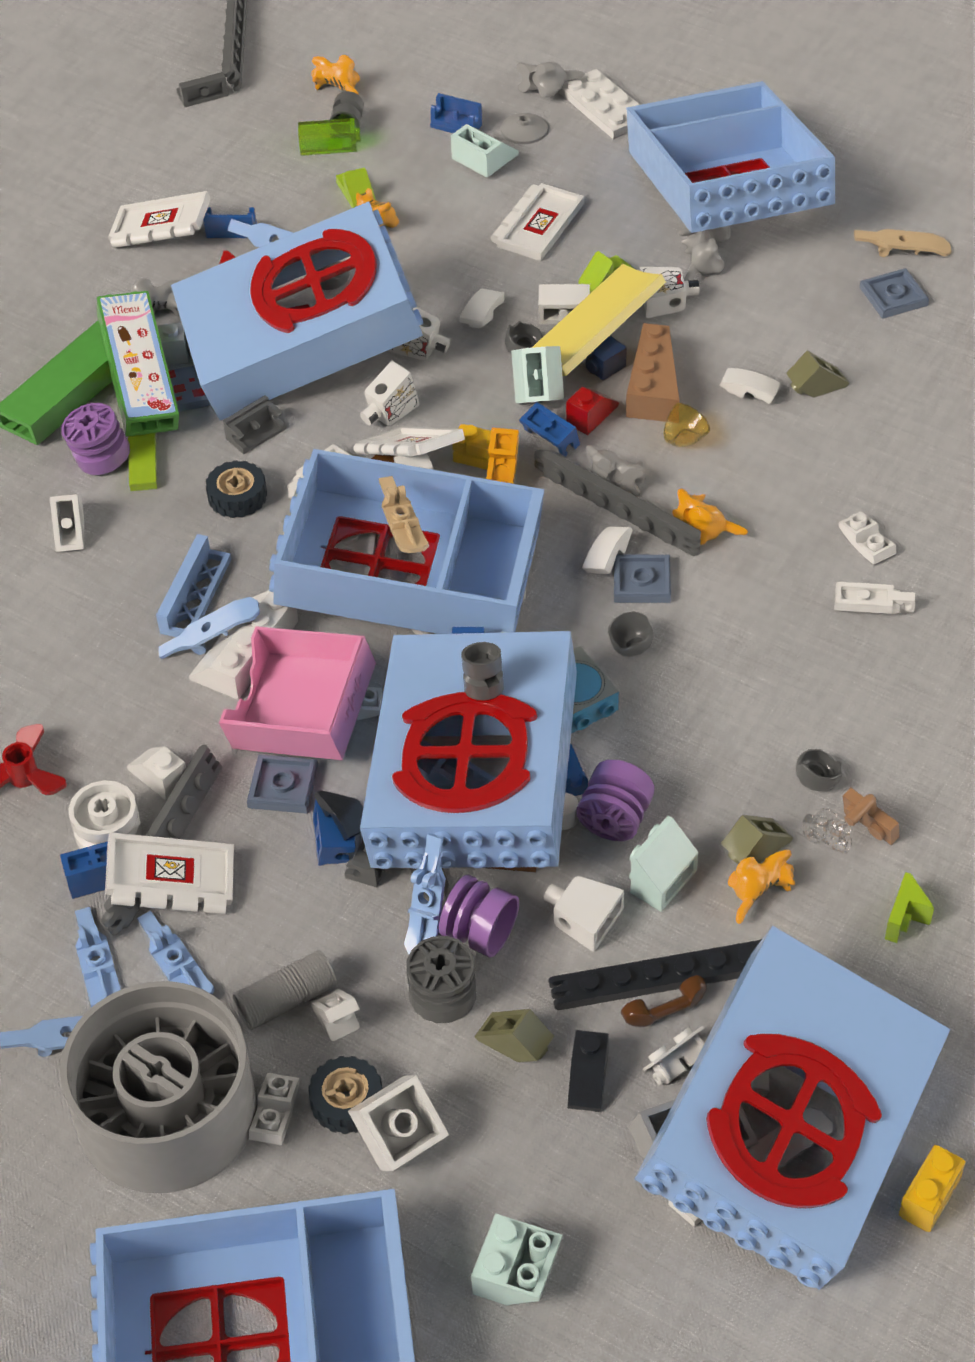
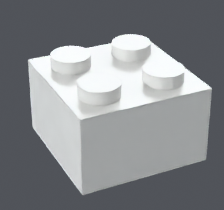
(398, 1123)

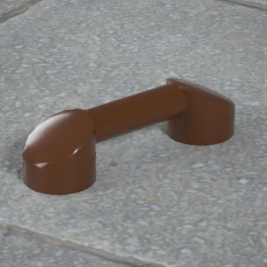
(638, 1015)

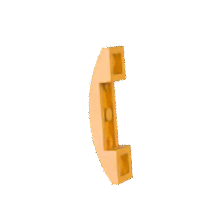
(503, 455)

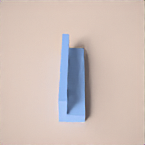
(185, 582)

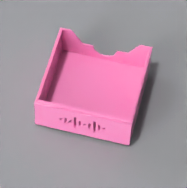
(301, 693)

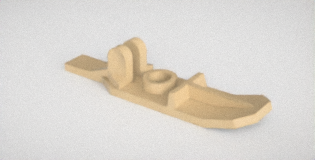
(904, 240)
(404, 527)

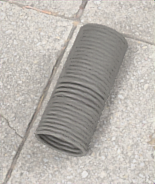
(277, 994)

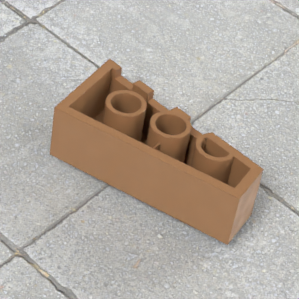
(653, 378)

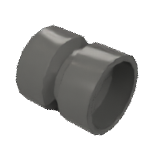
(347, 106)
(482, 670)

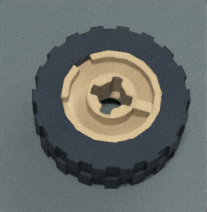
(236, 489)
(327, 1090)

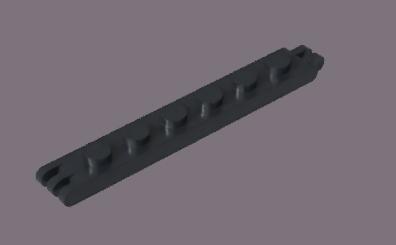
(648, 975)

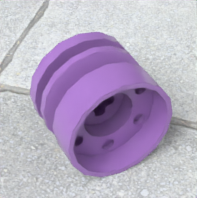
(95, 438)
(615, 800)
(479, 915)

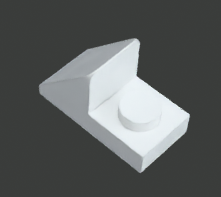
(336, 1013)

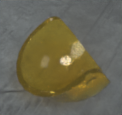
(685, 426)

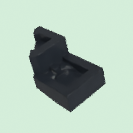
(344, 811)

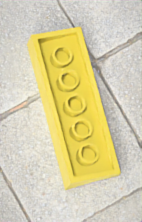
(600, 314)

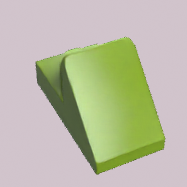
(352, 183)
(600, 269)
(909, 905)

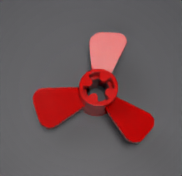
(20, 765)

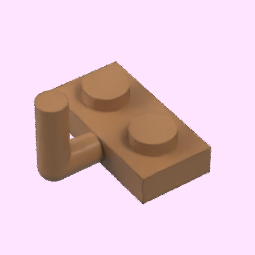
(865, 811)

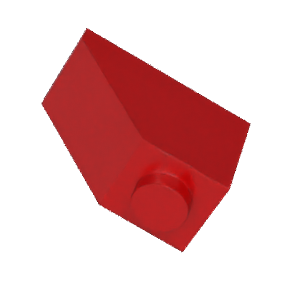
(588, 409)

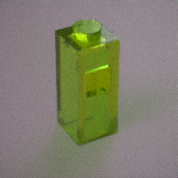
(328, 136)

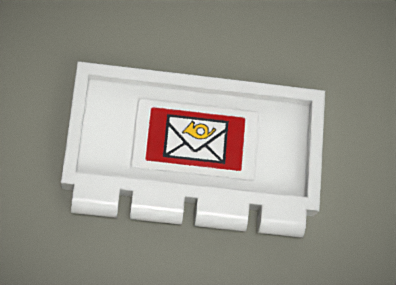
(159, 219)
(537, 221)
(409, 441)
(169, 870)

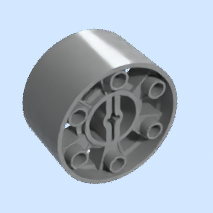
(144, 1047)

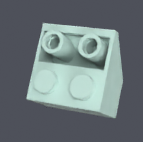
(480, 150)
(537, 374)
(662, 864)
(514, 1261)

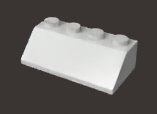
(230, 659)

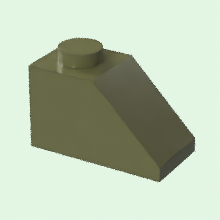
(815, 376)
(755, 838)
(516, 1035)

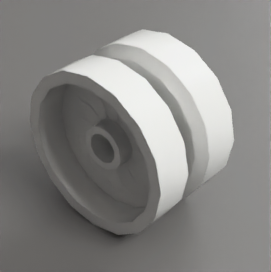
(103, 809)

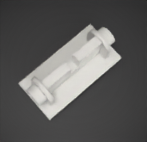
(667, 1062)

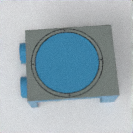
(594, 693)

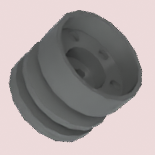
(441, 979)

